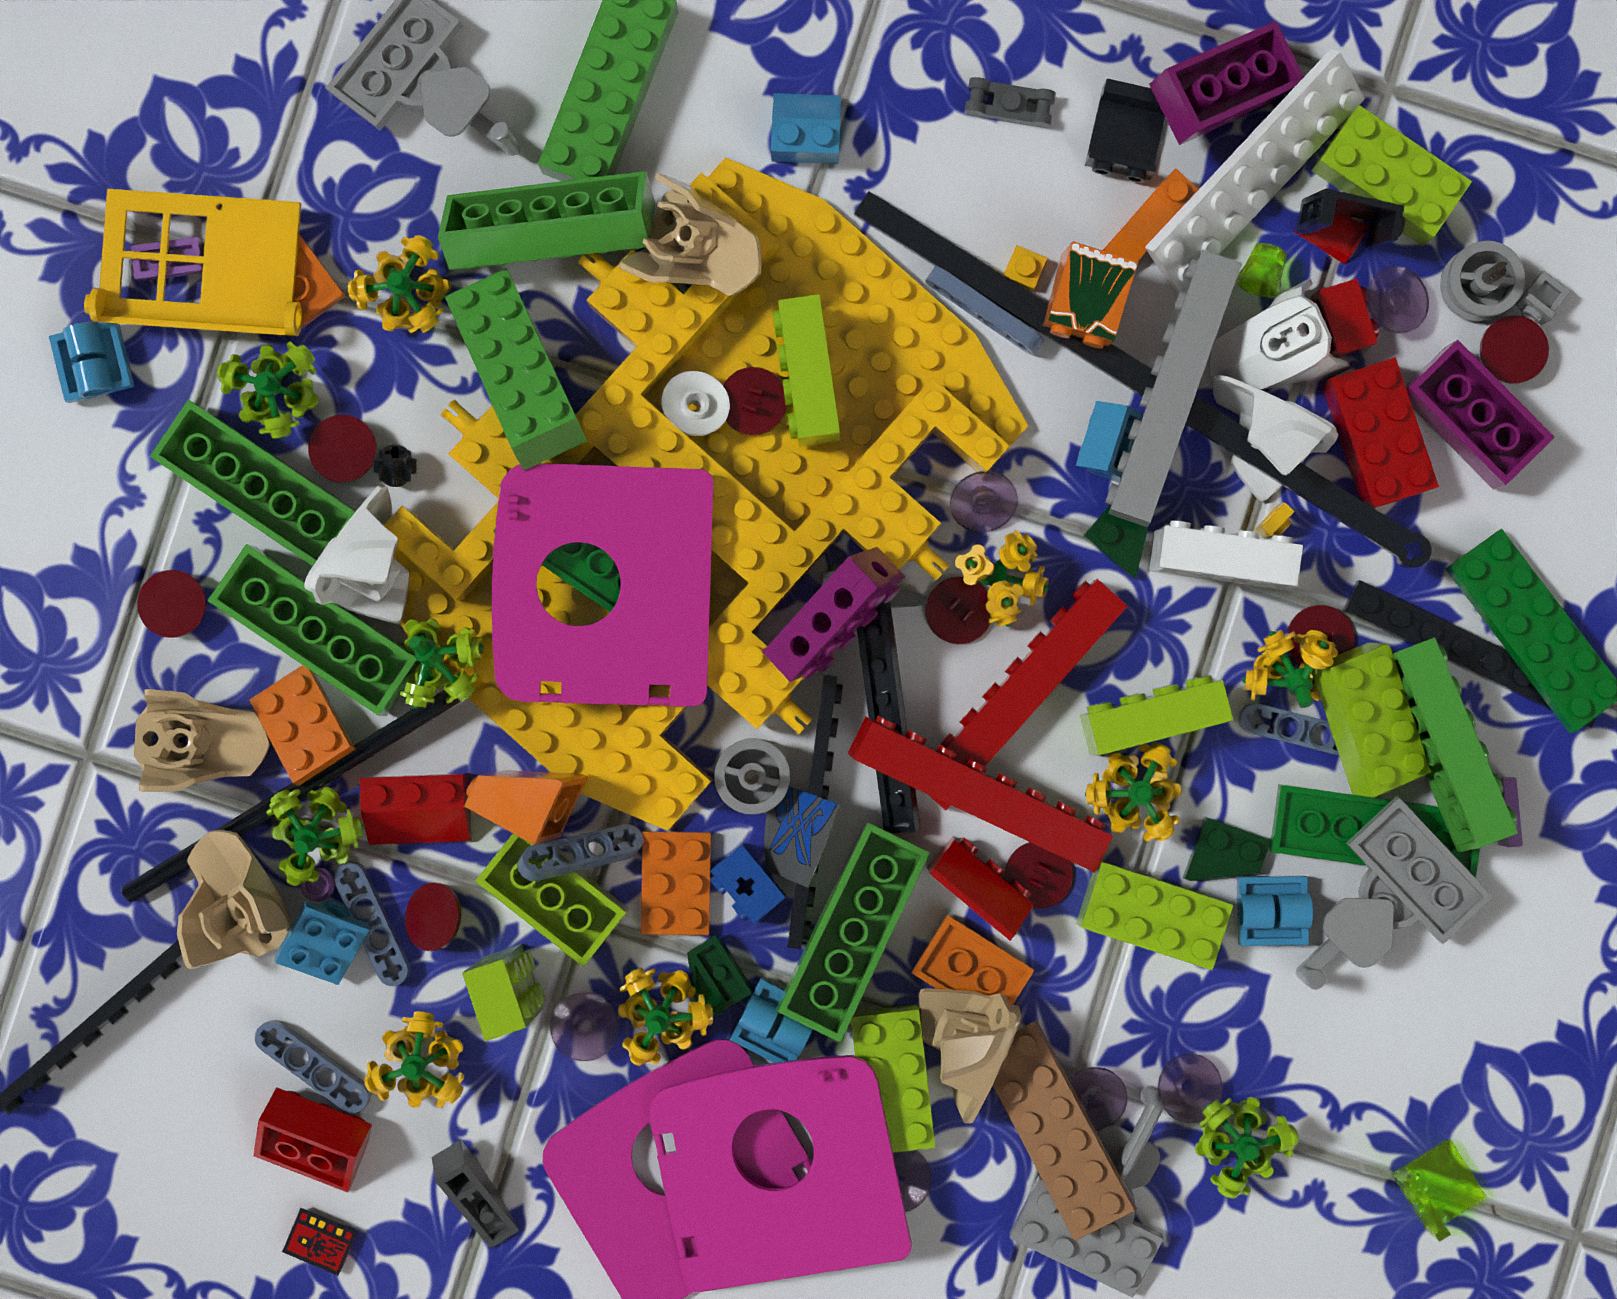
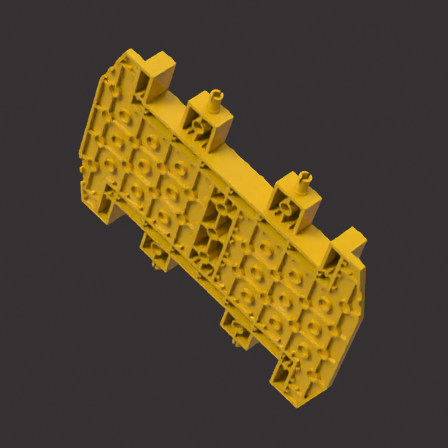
(897, 377)

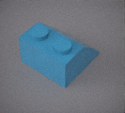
(805, 128)
(1107, 439)

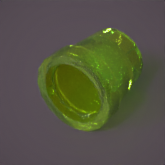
(1263, 271)

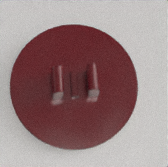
(1514, 349)
(755, 401)
(342, 448)
(172, 603)
(958, 611)
(1326, 620)
(1040, 873)
(433, 916)

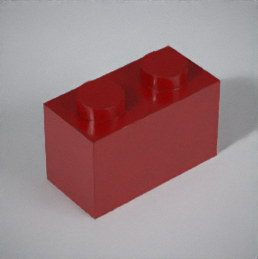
(1347, 318)

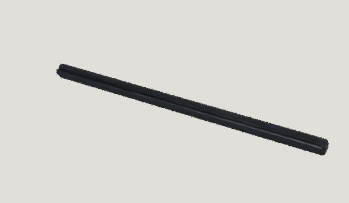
(257, 814)

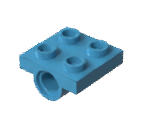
(91, 360)
(1273, 910)
(322, 941)
(768, 1031)

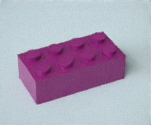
(1226, 82)
(1477, 415)

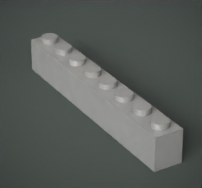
(1174, 388)

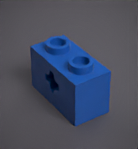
(765, 892)

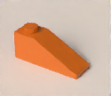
(1152, 216)

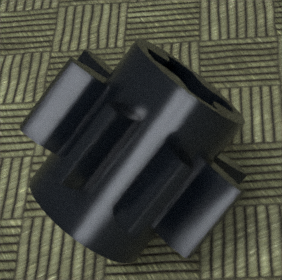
(395, 465)

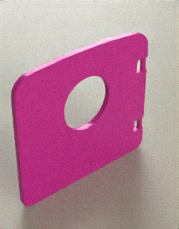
(661, 541)
(610, 1203)
(831, 1220)

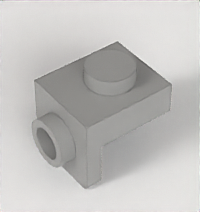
(1542, 298)

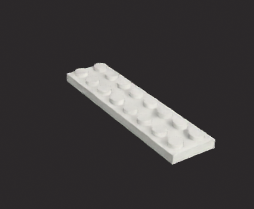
(1257, 168)

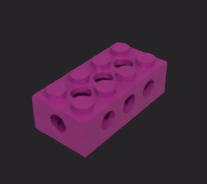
(834, 614)

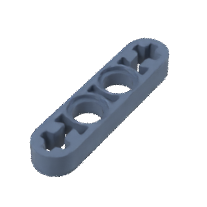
(984, 310)
(1302, 736)
(582, 855)
(378, 920)
(309, 1072)

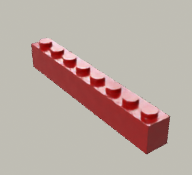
(1036, 675)
(979, 793)

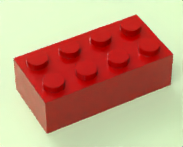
(1379, 434)

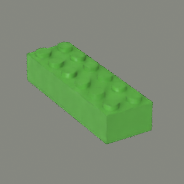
(607, 88)
(547, 220)
(515, 369)
(251, 482)
(318, 636)
(1460, 774)
(852, 931)

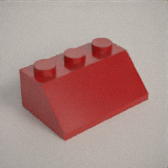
(415, 808)
(981, 886)
(311, 1139)

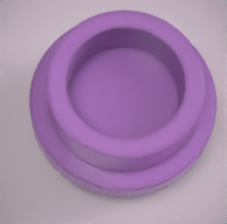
(322, 888)

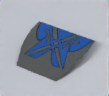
(797, 835)

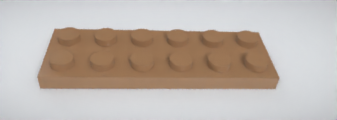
(1060, 1135)

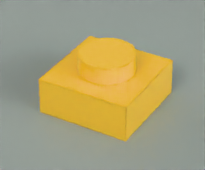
(1025, 267)
(1276, 521)

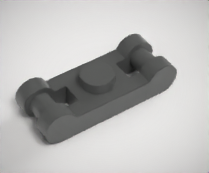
(1009, 103)

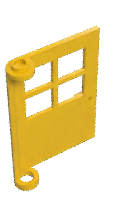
(245, 264)

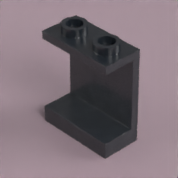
(1126, 132)
(1319, 210)

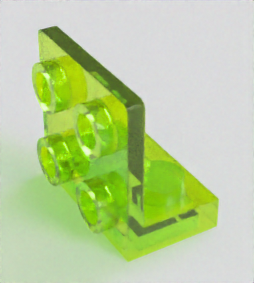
(1439, 1187)

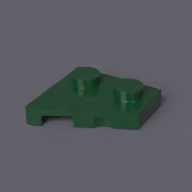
(1118, 541)
(1225, 852)
(717, 975)

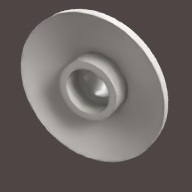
(699, 390)

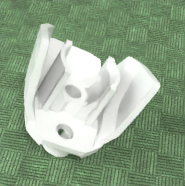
(1256, 350)
(1276, 427)
(360, 564)

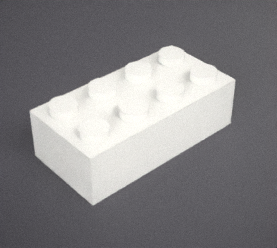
(1226, 557)

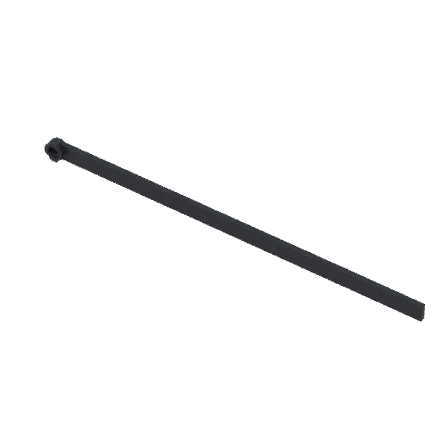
(1137, 376)

